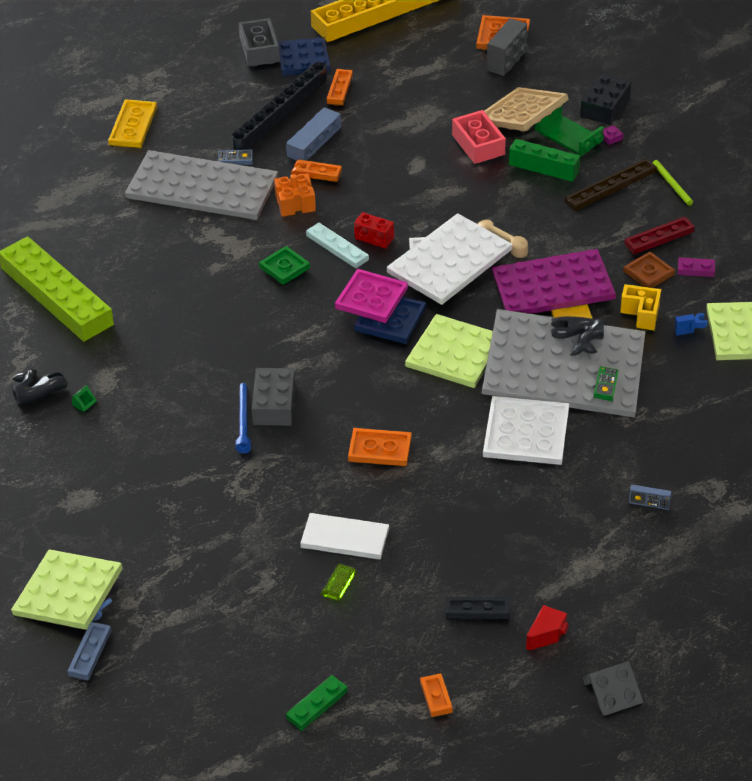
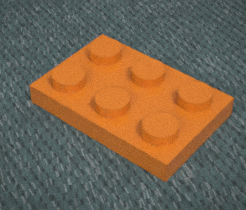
(380, 447)

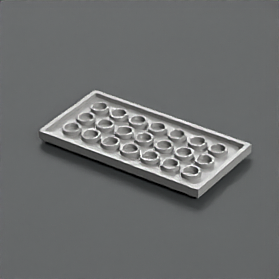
(202, 184)

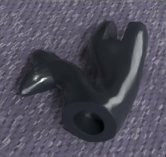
(571, 326)
(26, 392)

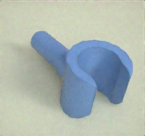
(98, 615)

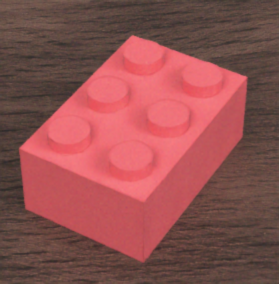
(478, 136)

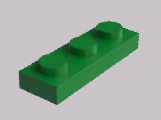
(316, 702)

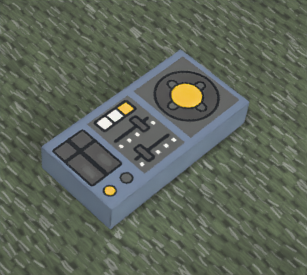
(238, 157)
(650, 497)

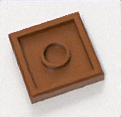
(649, 270)

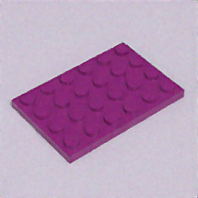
(553, 282)

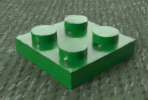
(284, 265)

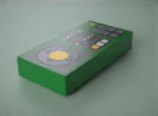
(606, 383)

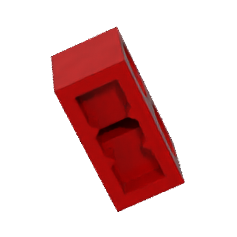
(374, 230)

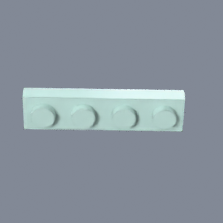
(337, 245)

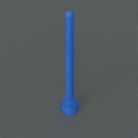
(243, 443)

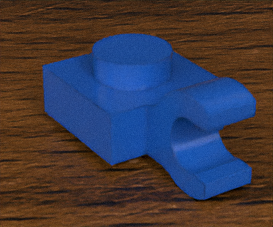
(687, 323)

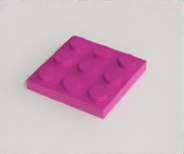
(371, 295)

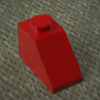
(547, 628)

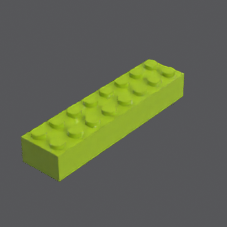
(56, 288)

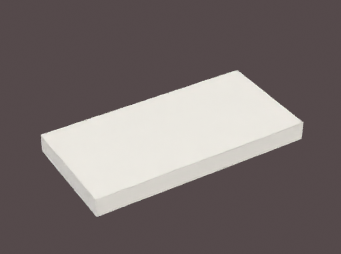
(345, 536)

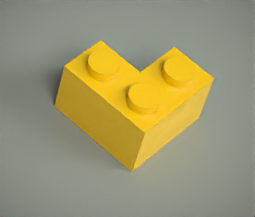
(643, 303)

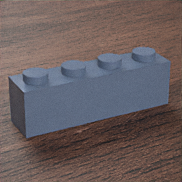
(313, 134)

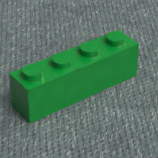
(544, 160)

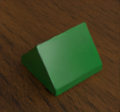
(83, 399)

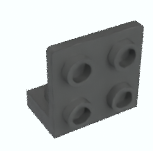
(614, 688)

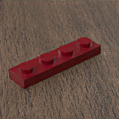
(659, 235)

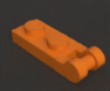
(317, 170)

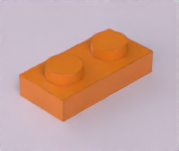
(436, 695)

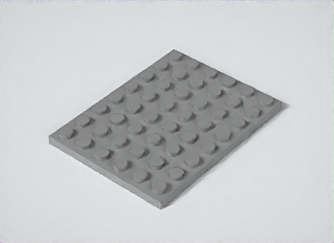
(536, 366)

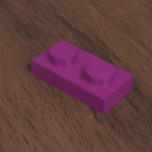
(696, 267)

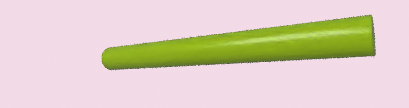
(673, 183)

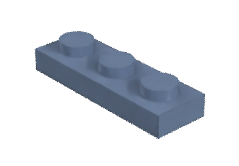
(89, 651)

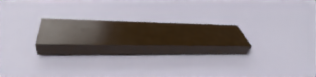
(610, 184)

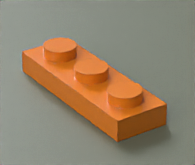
(339, 87)

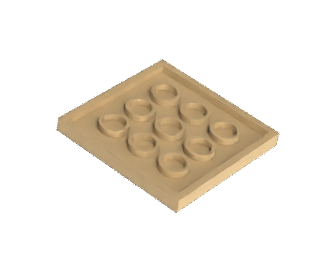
(524, 108)

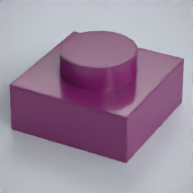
(612, 134)

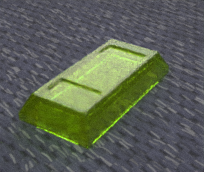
(338, 582)

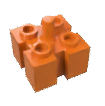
(294, 194)

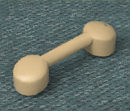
(519, 243)

